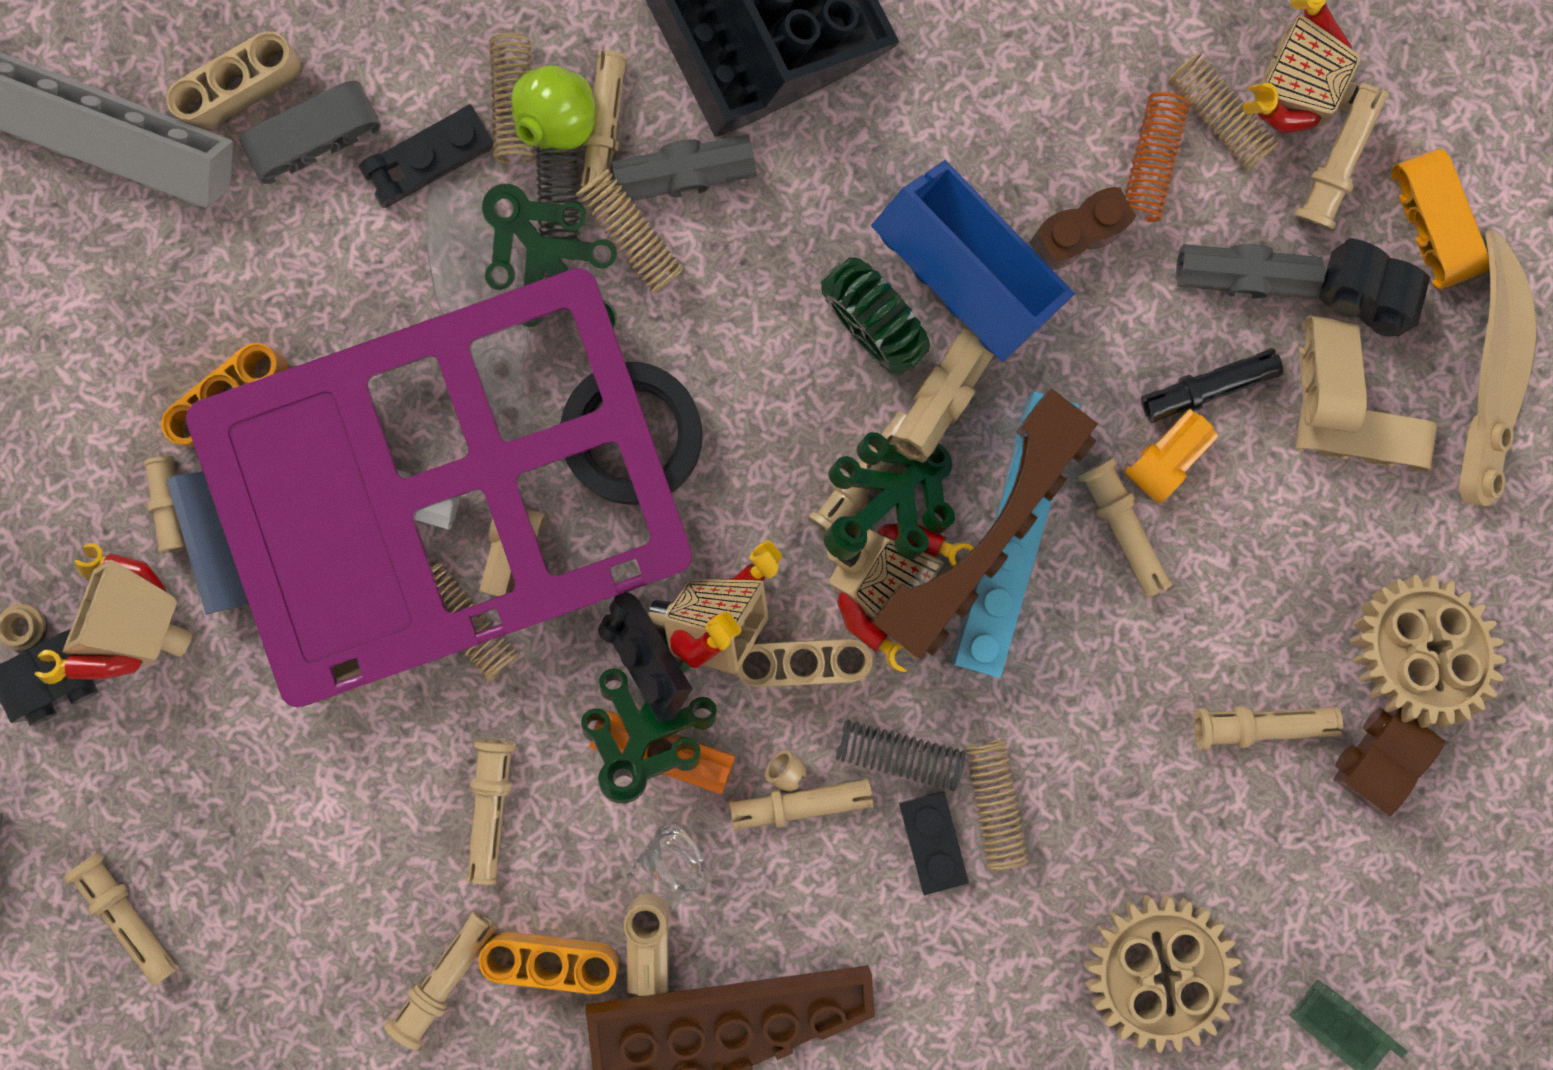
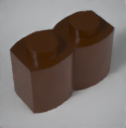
(1092, 226)
(1387, 761)

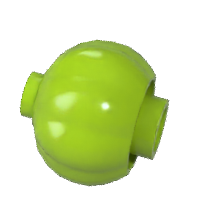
(553, 108)

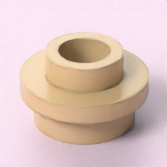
(8, 622)

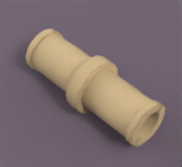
(161, 504)

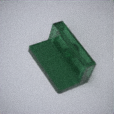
(1343, 1028)

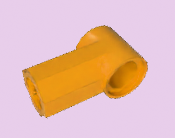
(1166, 461)

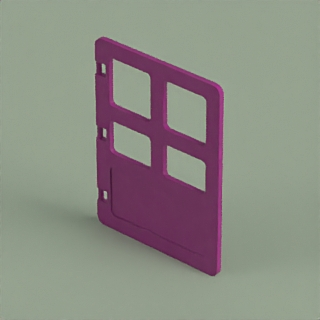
(331, 525)

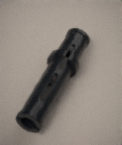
(1198, 390)

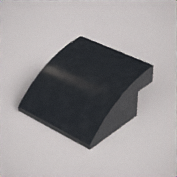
(767, 53)

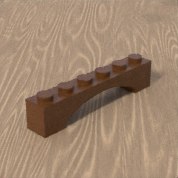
(1051, 438)

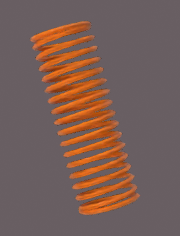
(1175, 110)

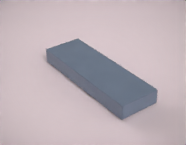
(206, 544)

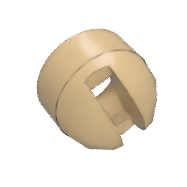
(787, 779)

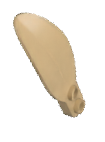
(1503, 375)

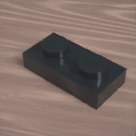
(933, 842)

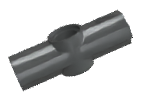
(685, 167)
(1250, 270)

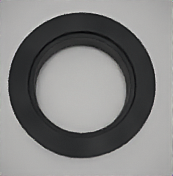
(679, 467)

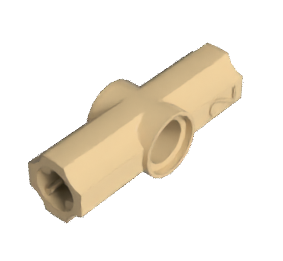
(942, 397)

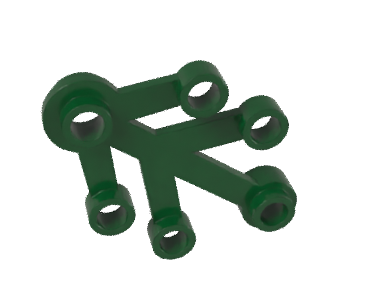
(542, 251)
(896, 491)
(642, 731)

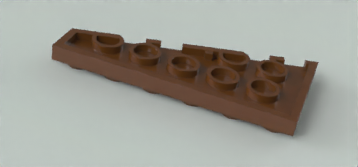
(727, 1023)

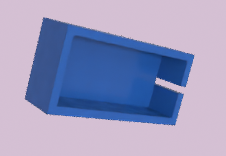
(972, 259)

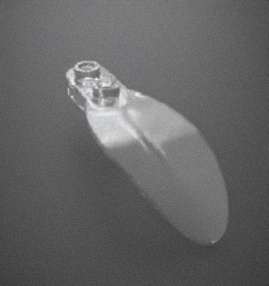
(458, 257)

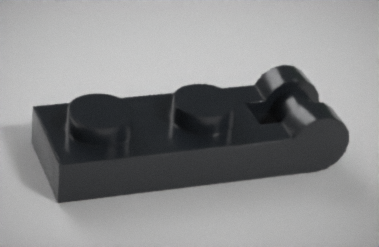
(427, 155)
(645, 656)

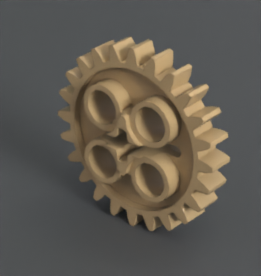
(1428, 651)
(1202, 963)

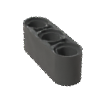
(308, 130)

